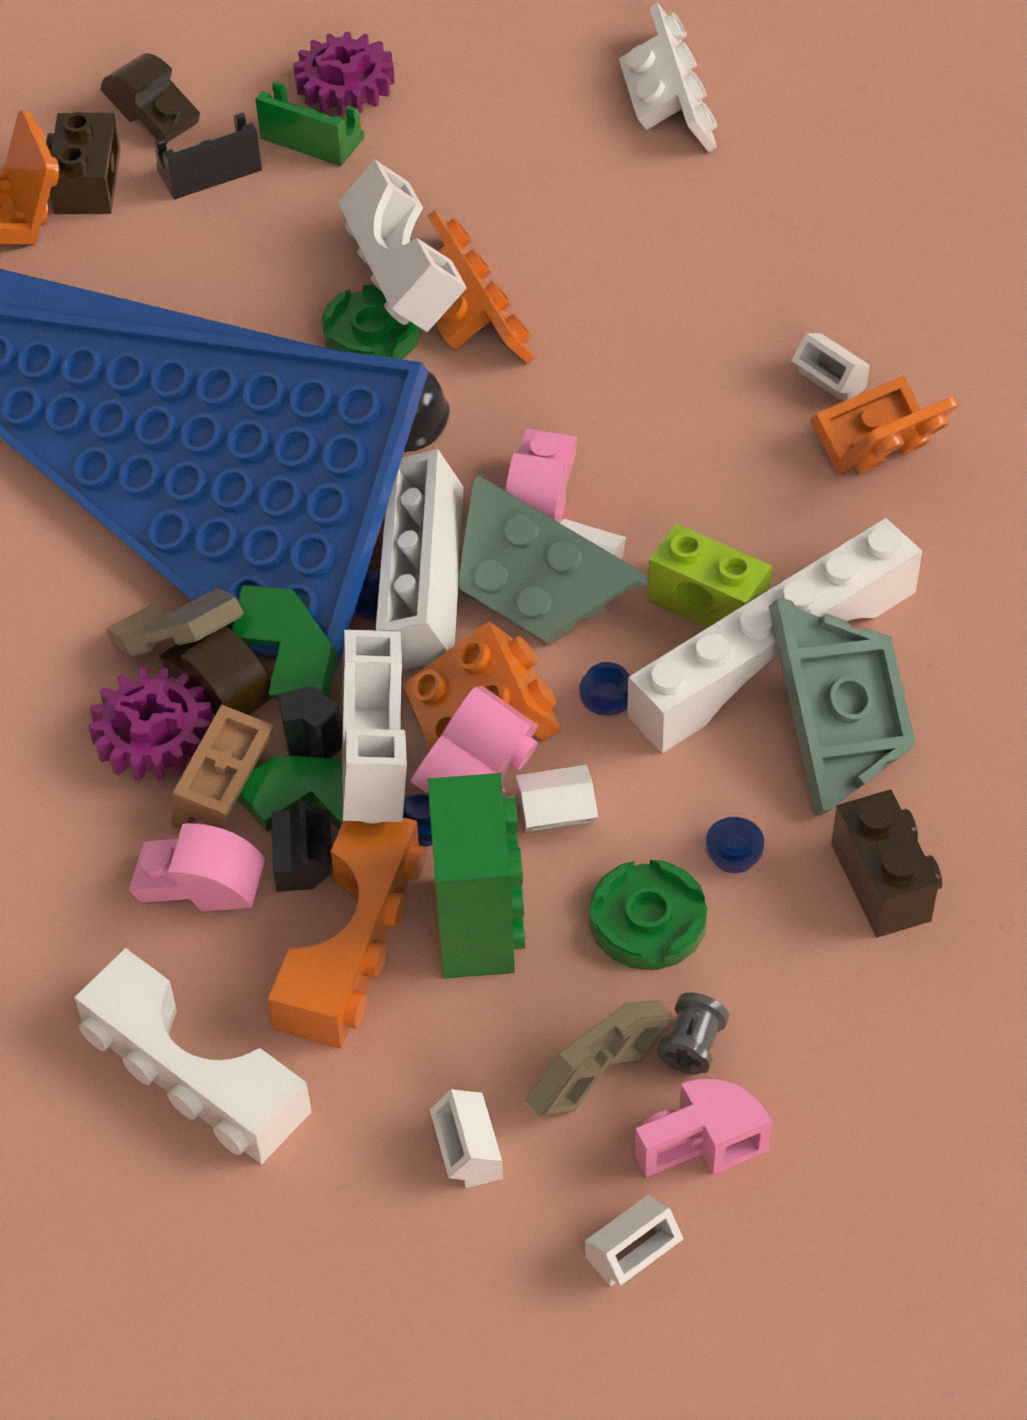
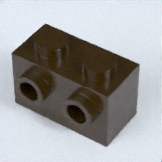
(87, 162)
(885, 862)

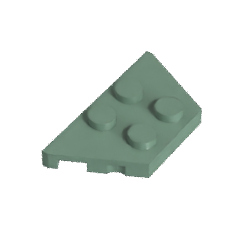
(535, 566)
(842, 701)

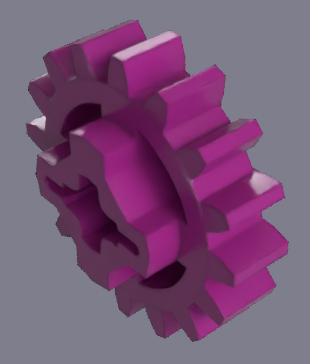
(344, 73)
(150, 723)

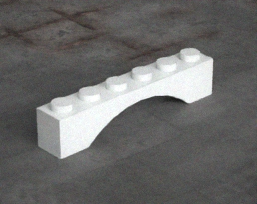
(699, 676)

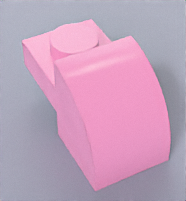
(542, 471)
(202, 865)
(713, 1121)

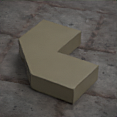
(185, 625)
(617, 1039)

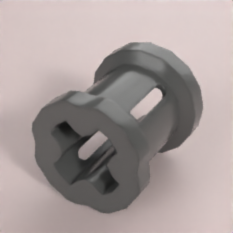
(693, 1033)

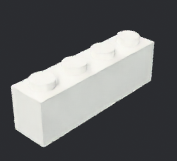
(421, 558)

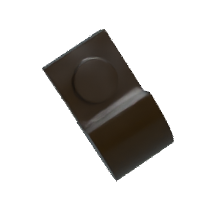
(145, 92)
(224, 670)

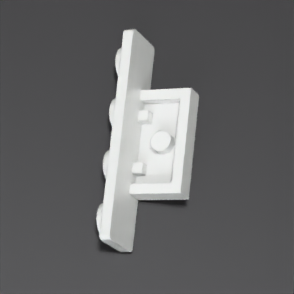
(663, 79)

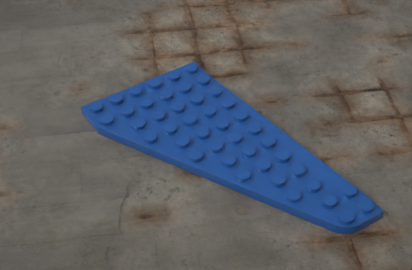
(208, 440)

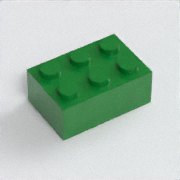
(476, 874)

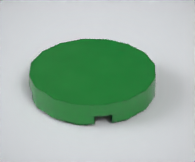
(364, 326)
(648, 914)

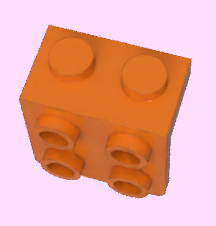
(26, 183)
(878, 423)
(486, 660)

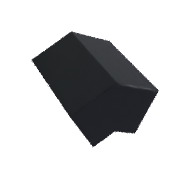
(311, 723)
(301, 847)

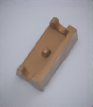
(219, 768)

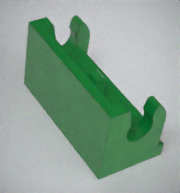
(307, 129)

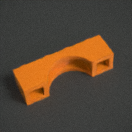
(324, 984)

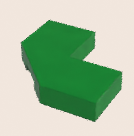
(282, 620)
(292, 779)

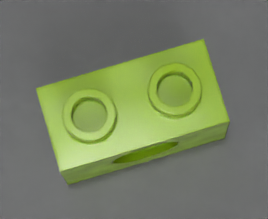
(703, 577)

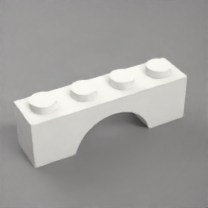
(411, 274)
(371, 727)
(245, 1099)

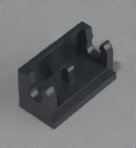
(210, 161)

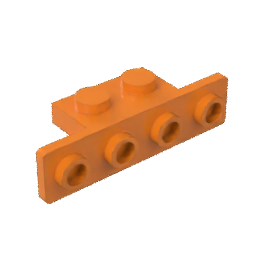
(481, 300)

